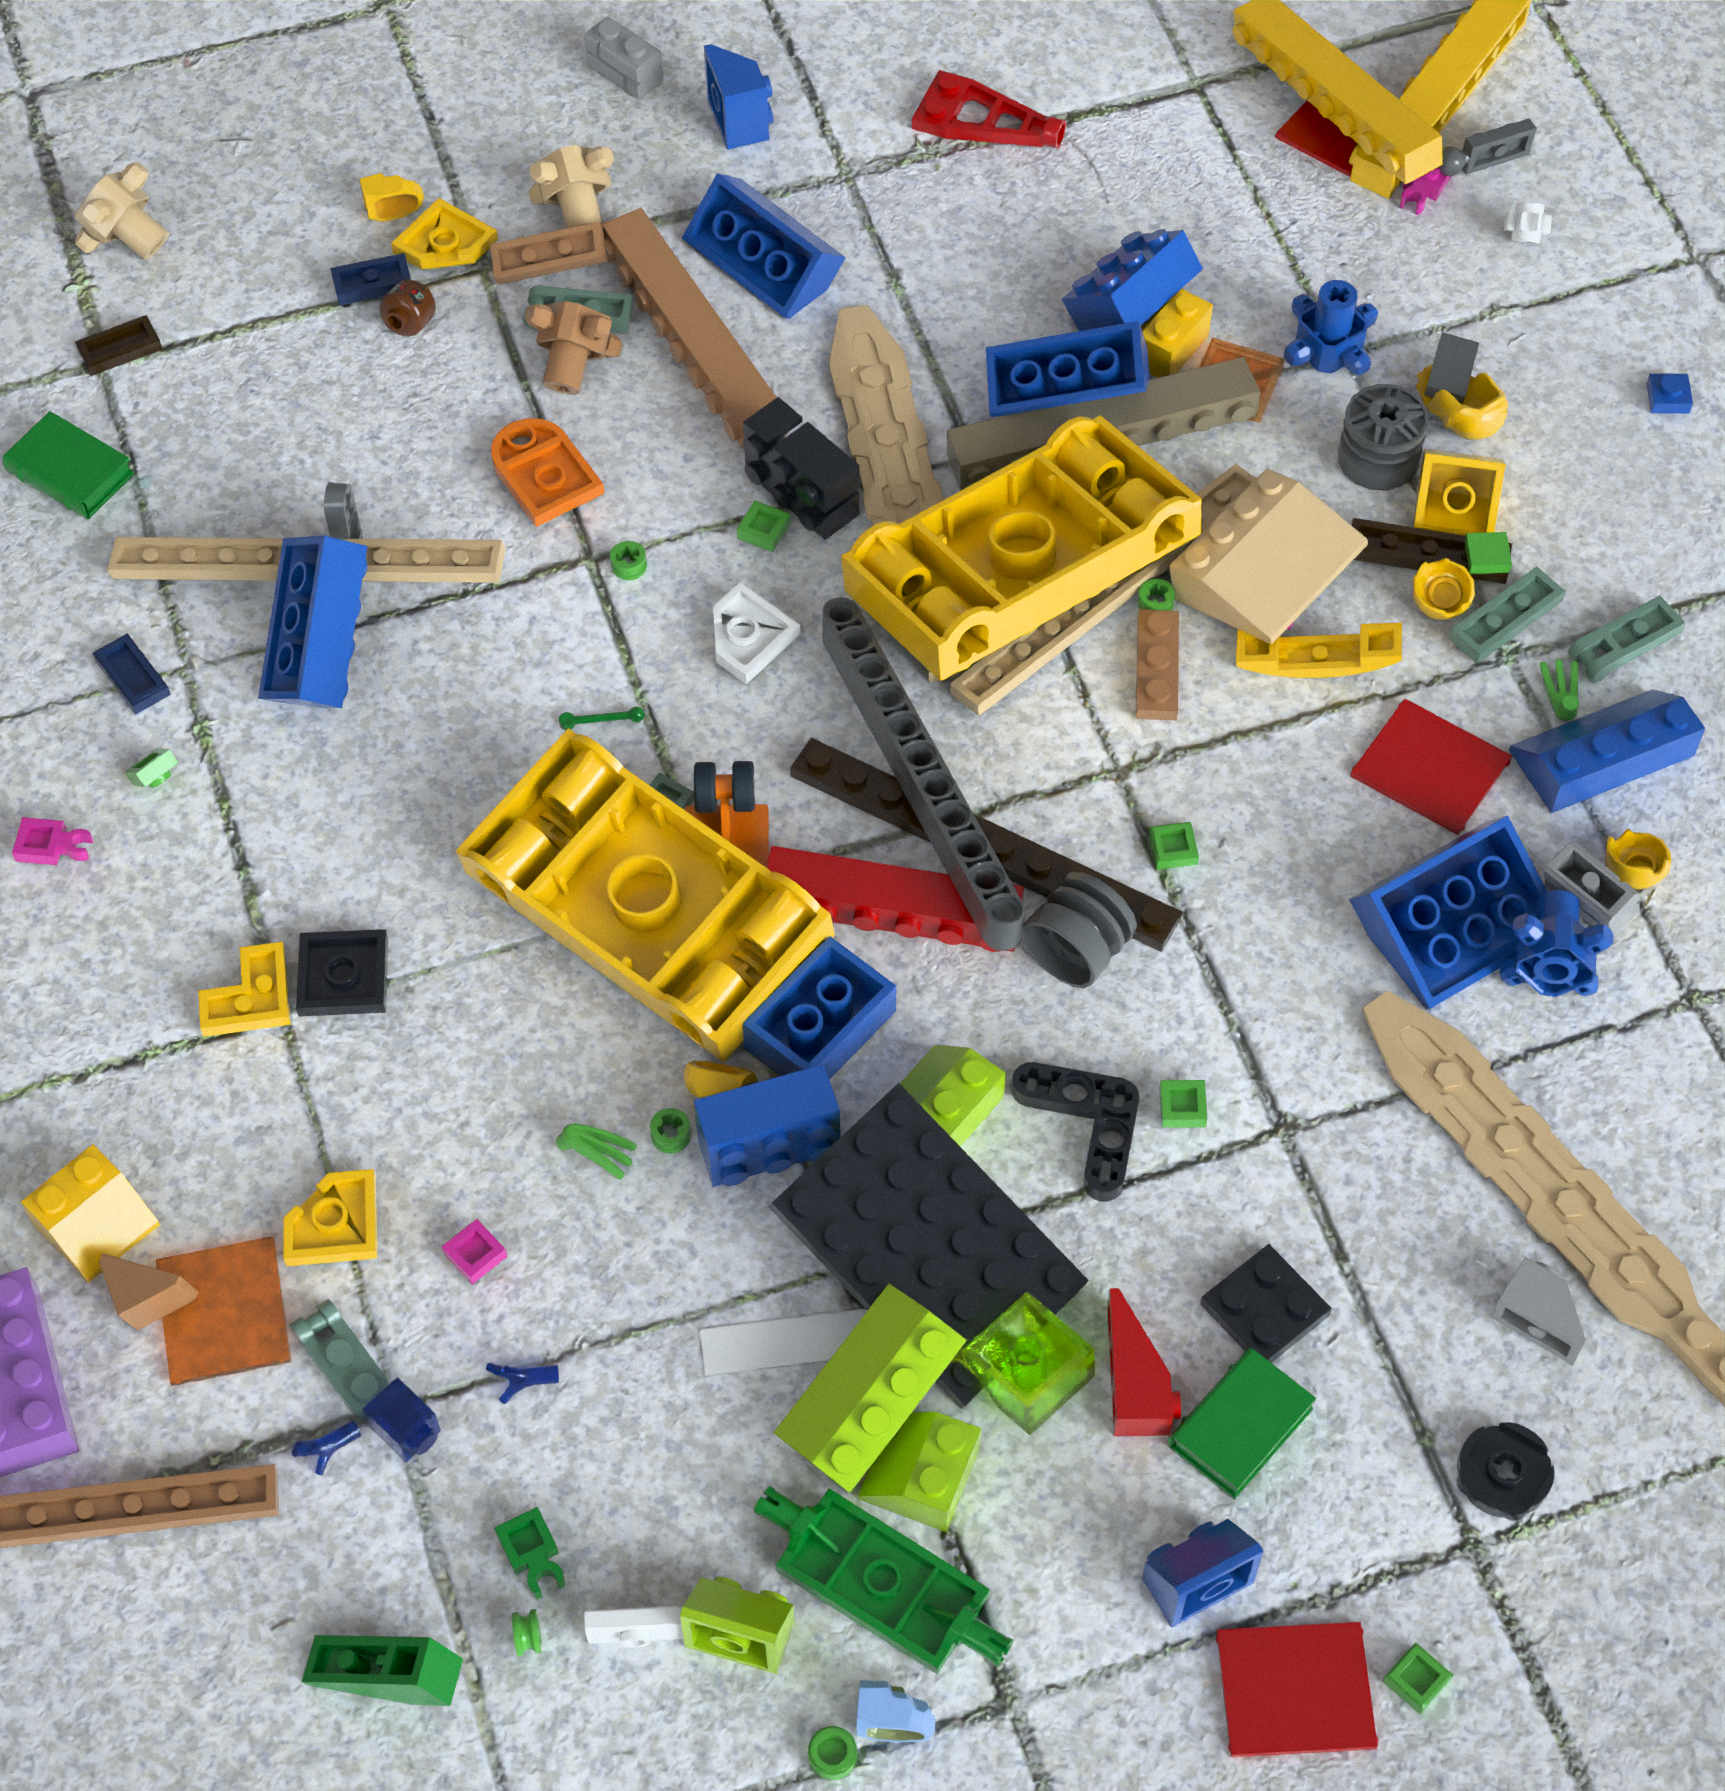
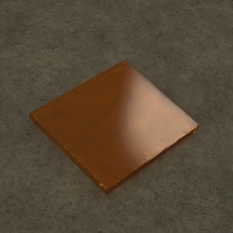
(236, 1314)

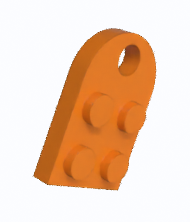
(546, 473)

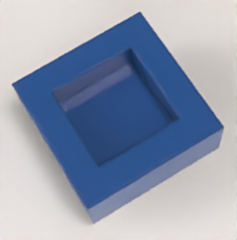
(1669, 393)

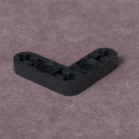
(1105, 1116)

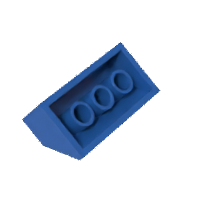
(762, 246)
(1067, 369)
(313, 621)
(1609, 748)

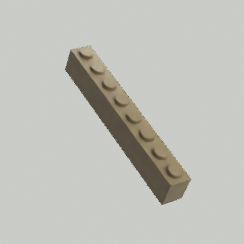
(1167, 409)

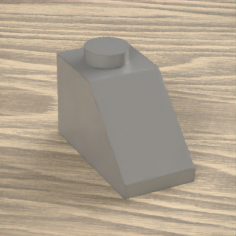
(1541, 1310)

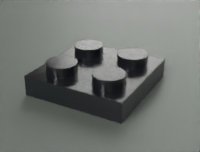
(342, 972)
(1266, 1305)

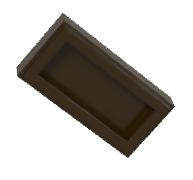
(118, 345)

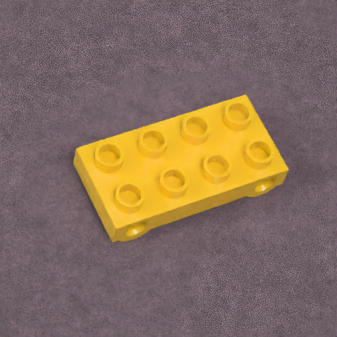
(1020, 545)
(644, 892)

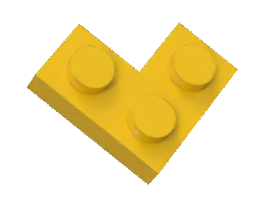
(255, 1004)

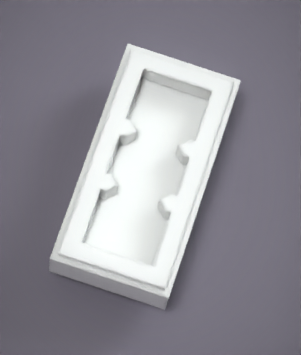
(633, 1626)

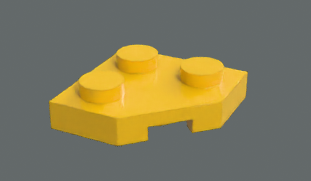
(444, 238)
(334, 1221)

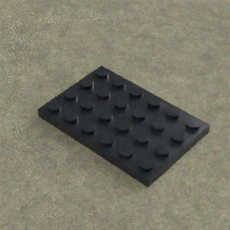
(920, 1214)

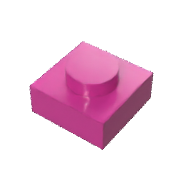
(474, 1251)

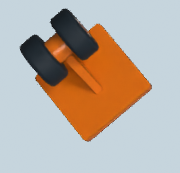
(741, 823)

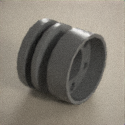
(1383, 437)
(1078, 929)

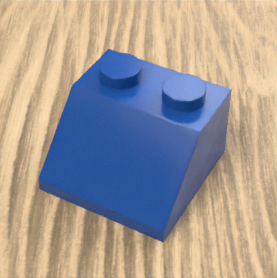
(737, 97)
(1201, 1570)

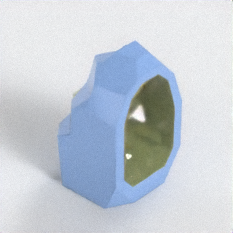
(892, 1714)

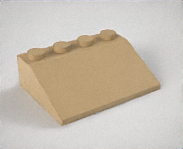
(1265, 557)

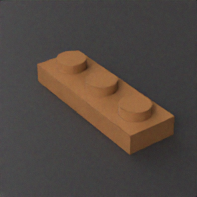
(548, 253)
(1157, 665)

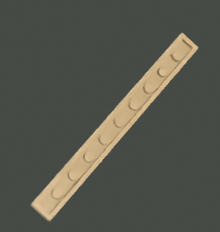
(259, 559)
(1019, 659)

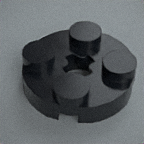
(1509, 1496)

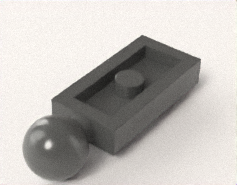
(1489, 148)

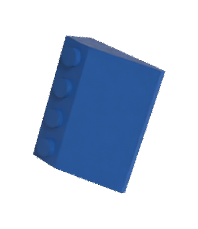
(1453, 911)

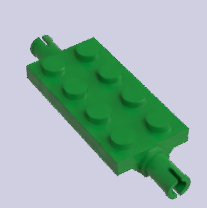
(882, 1580)

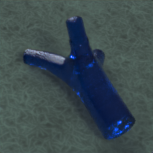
(523, 1377)
(327, 1445)

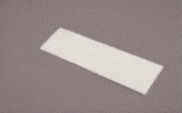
(776, 1342)

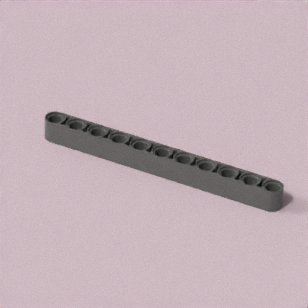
(923, 775)

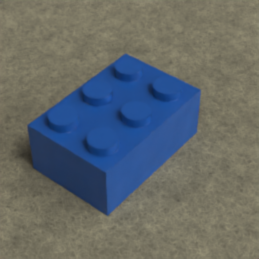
(1133, 280)
(820, 1012)
(767, 1125)

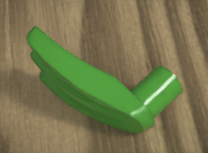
(1563, 702)
(589, 1143)

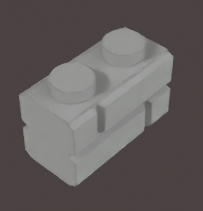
(623, 57)
(1598, 888)

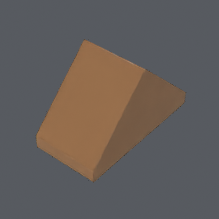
(143, 1292)

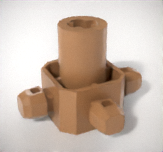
(573, 337)

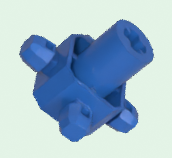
(1331, 330)
(1555, 949)

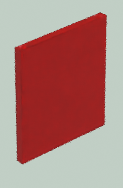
(1318, 138)
(1431, 766)
(1296, 1689)

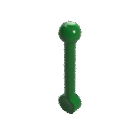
(568, 720)

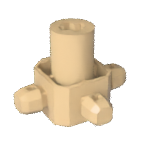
(572, 180)
(116, 212)

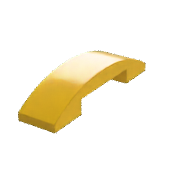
(1322, 655)

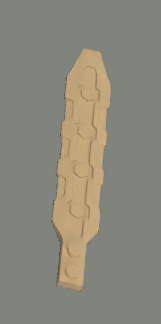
(882, 421)
(1556, 1193)

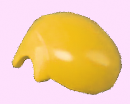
(1443, 589)
(1638, 858)

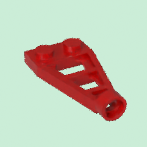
(946, 98)

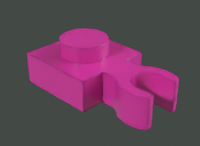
(1427, 186)
(45, 840)

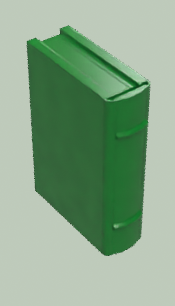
(68, 465)
(1241, 1422)

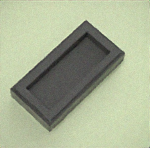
(1452, 366)

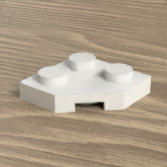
(749, 632)

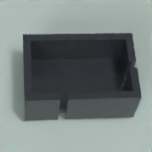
(802, 469)

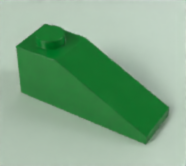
(384, 1668)

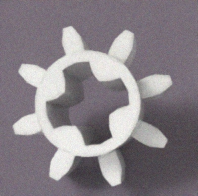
(1527, 223)

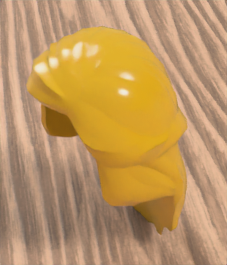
(1481, 411)

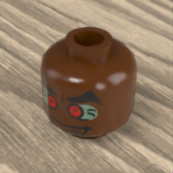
(407, 307)

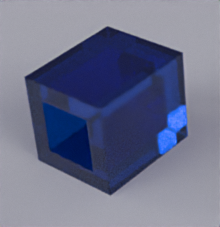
(402, 1420)

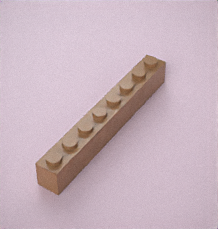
(686, 321)

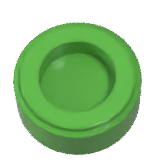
(832, 1753)

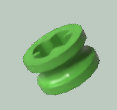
(635, 553)
(1159, 588)
(674, 1117)
(526, 1632)

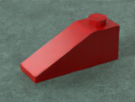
(1139, 1378)

